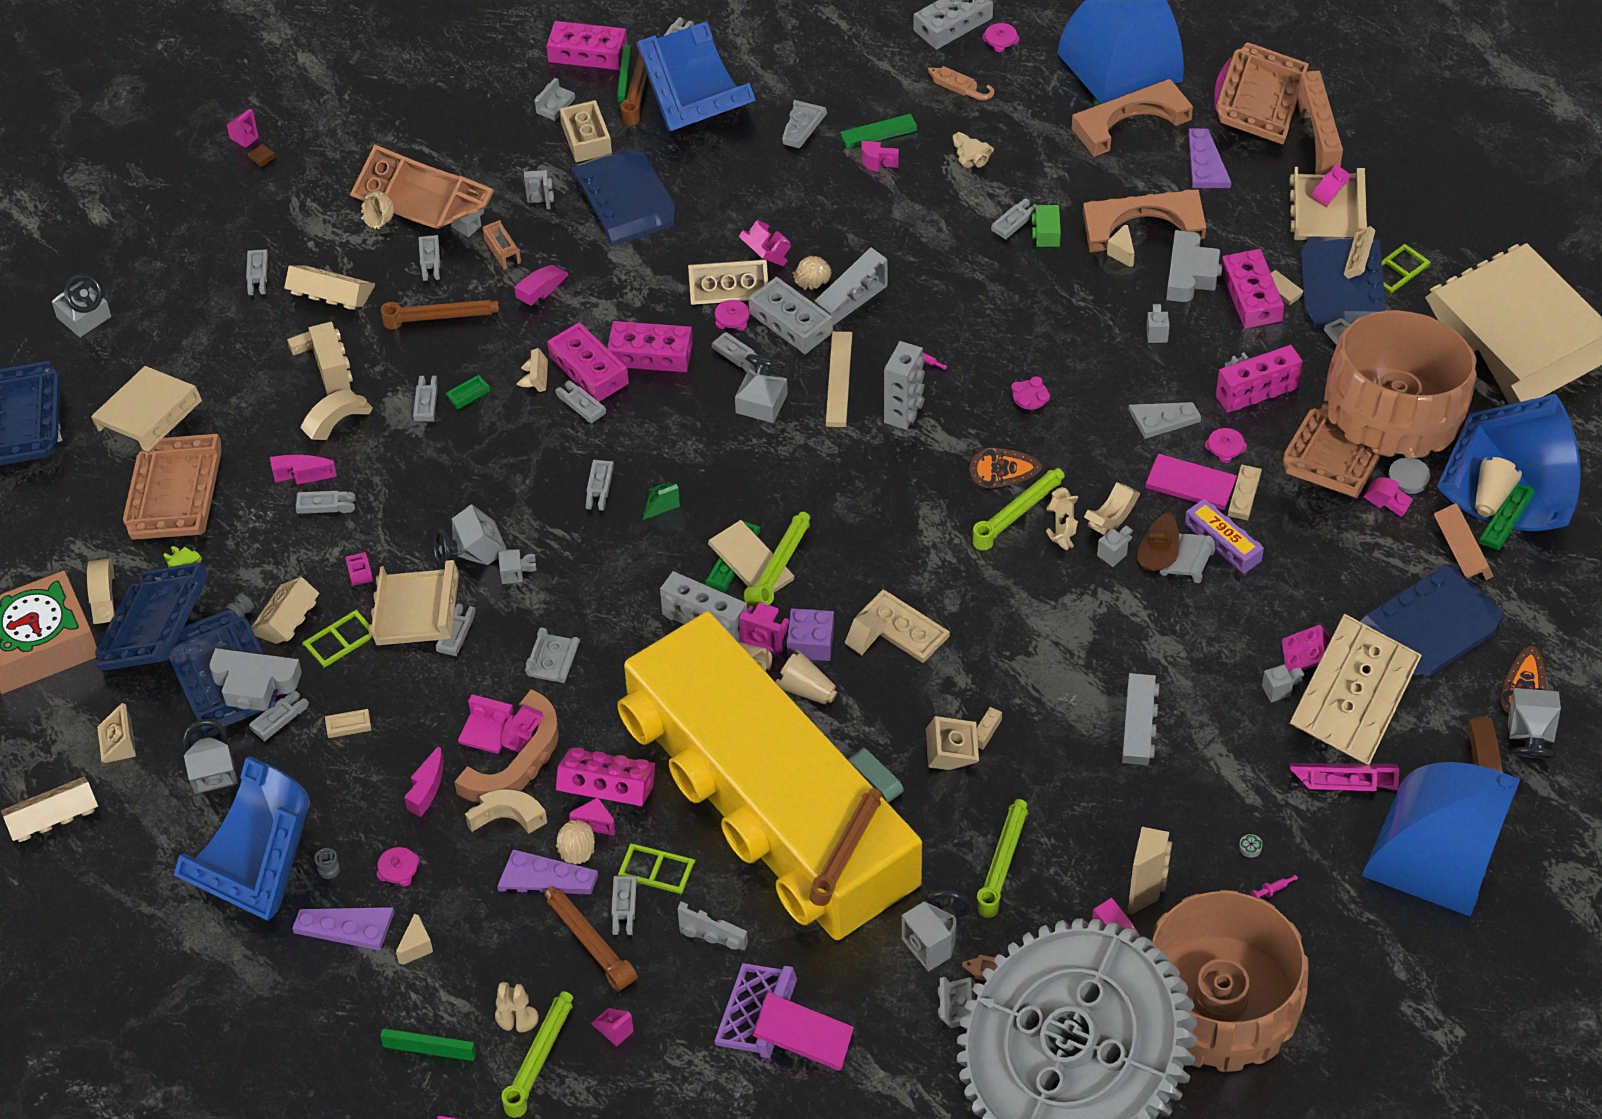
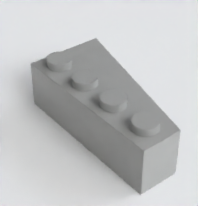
(855, 286)
(1138, 719)

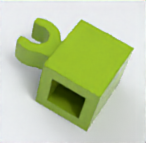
(183, 557)

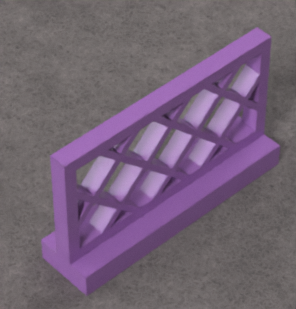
(782, 988)

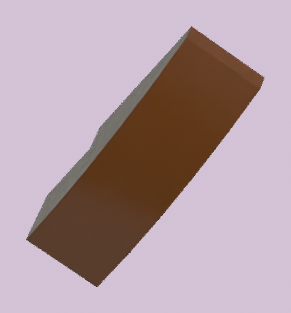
(1484, 743)

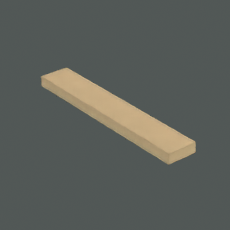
(839, 379)

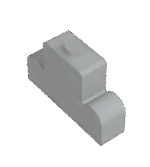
(1191, 267)
(251, 677)

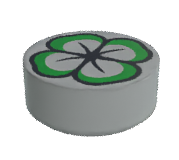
(1250, 845)

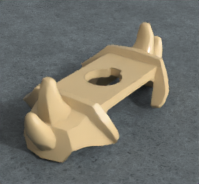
(1063, 504)

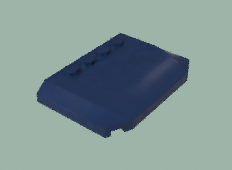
(625, 195)
(1329, 292)
(28, 412)
(151, 617)
(1437, 618)
(192, 665)

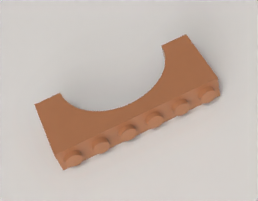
(1159, 99)
(1314, 103)
(1105, 216)

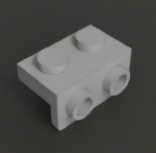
(953, 999)

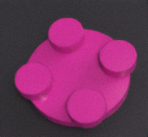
(1000, 36)
(732, 315)
(1030, 393)
(1226, 444)
(397, 866)

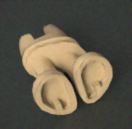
(512, 1005)

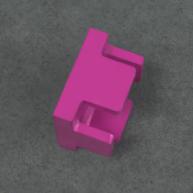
(758, 238)
(760, 630)

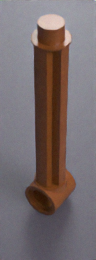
(631, 106)
(394, 315)
(844, 848)
(618, 972)

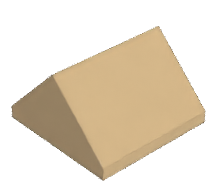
(116, 736)

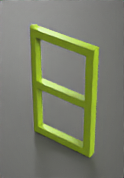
(1407, 276)
(347, 648)
(661, 854)

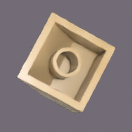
(951, 743)

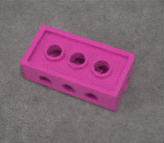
(586, 45)
(1253, 309)
(651, 345)
(588, 362)
(1259, 378)
(602, 782)

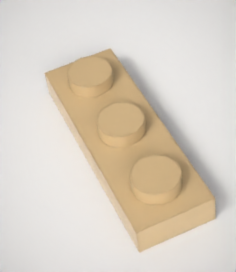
(1359, 252)
(1244, 492)

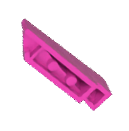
(1347, 776)

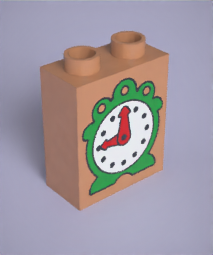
(41, 632)

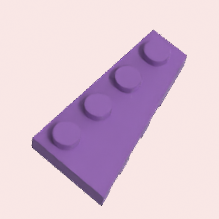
(1206, 164)
(535, 872)
(346, 925)

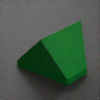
(661, 499)

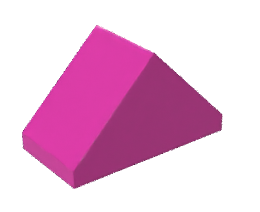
(596, 816)
(614, 1025)

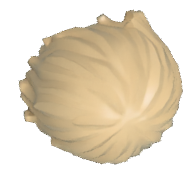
(377, 209)
(812, 272)
(575, 842)

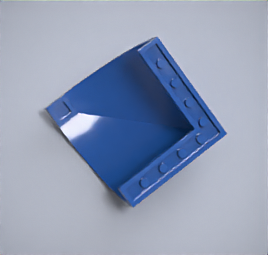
(1122, 46)
(690, 76)
(1534, 438)
(1442, 833)
(256, 843)

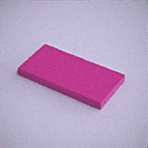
(1191, 481)
(803, 1031)

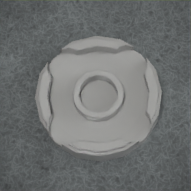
(1411, 475)

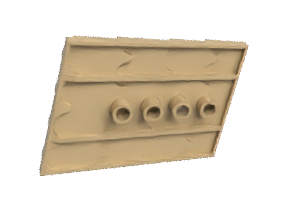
(1346, 704)

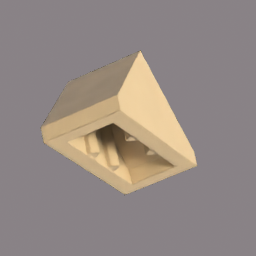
(1121, 247)
(865, 631)
(414, 942)

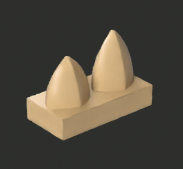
(537, 367)

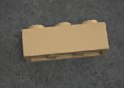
(300, 343)
(988, 726)

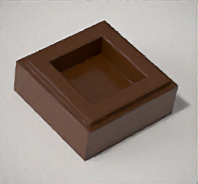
(261, 155)

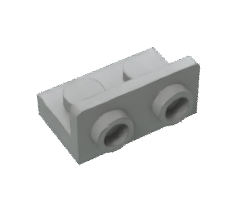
(552, 99)
(538, 187)

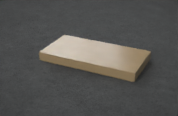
(746, 554)
(907, 626)

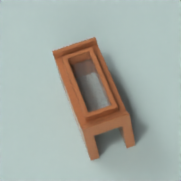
(500, 243)

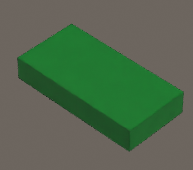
(467, 392)

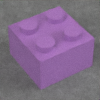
(811, 633)

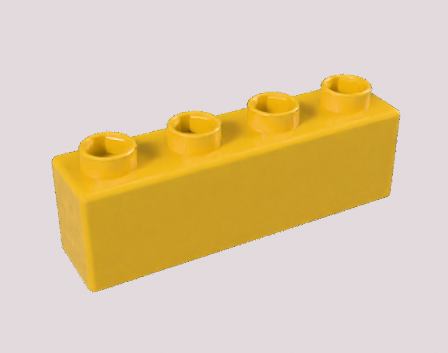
(767, 773)

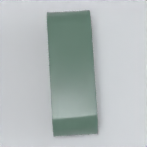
(876, 774)

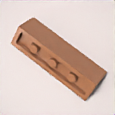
(1462, 542)

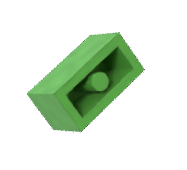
(1046, 226)

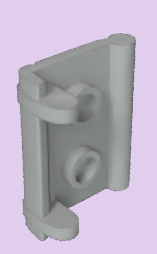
(1192, 556)
(551, 657)

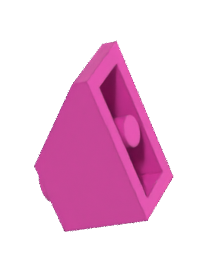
(243, 128)

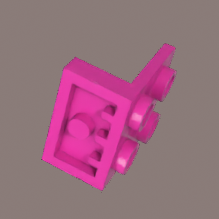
(1305, 648)
(485, 724)

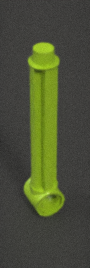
(986, 532)
(762, 589)
(1001, 860)
(536, 1056)

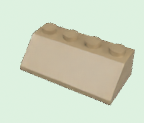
(726, 280)
(328, 285)
(49, 808)
(1149, 868)

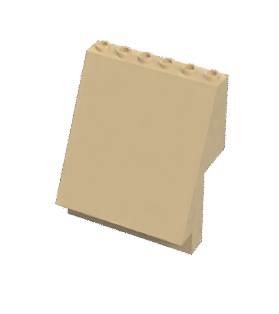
(1522, 322)

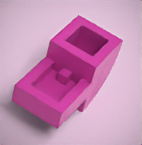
(875, 156)
(1331, 185)
(1386, 492)
(359, 569)
(519, 728)

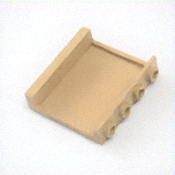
(1339, 219)
(147, 407)
(414, 606)

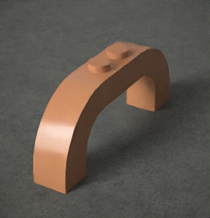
(527, 763)

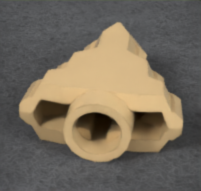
(971, 151)

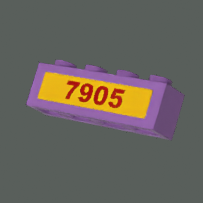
(1229, 539)

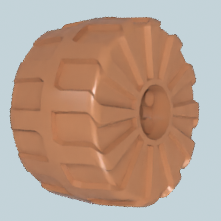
(1400, 383)
(1241, 973)

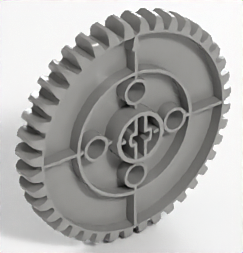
(1053, 980)

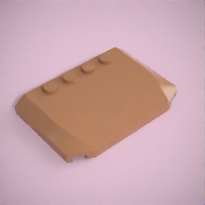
(1260, 92)
(1326, 457)
(173, 487)

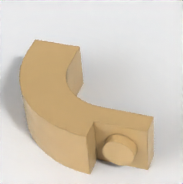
(332, 409)
(1114, 509)
(99, 584)
(507, 804)

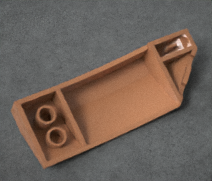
(420, 190)

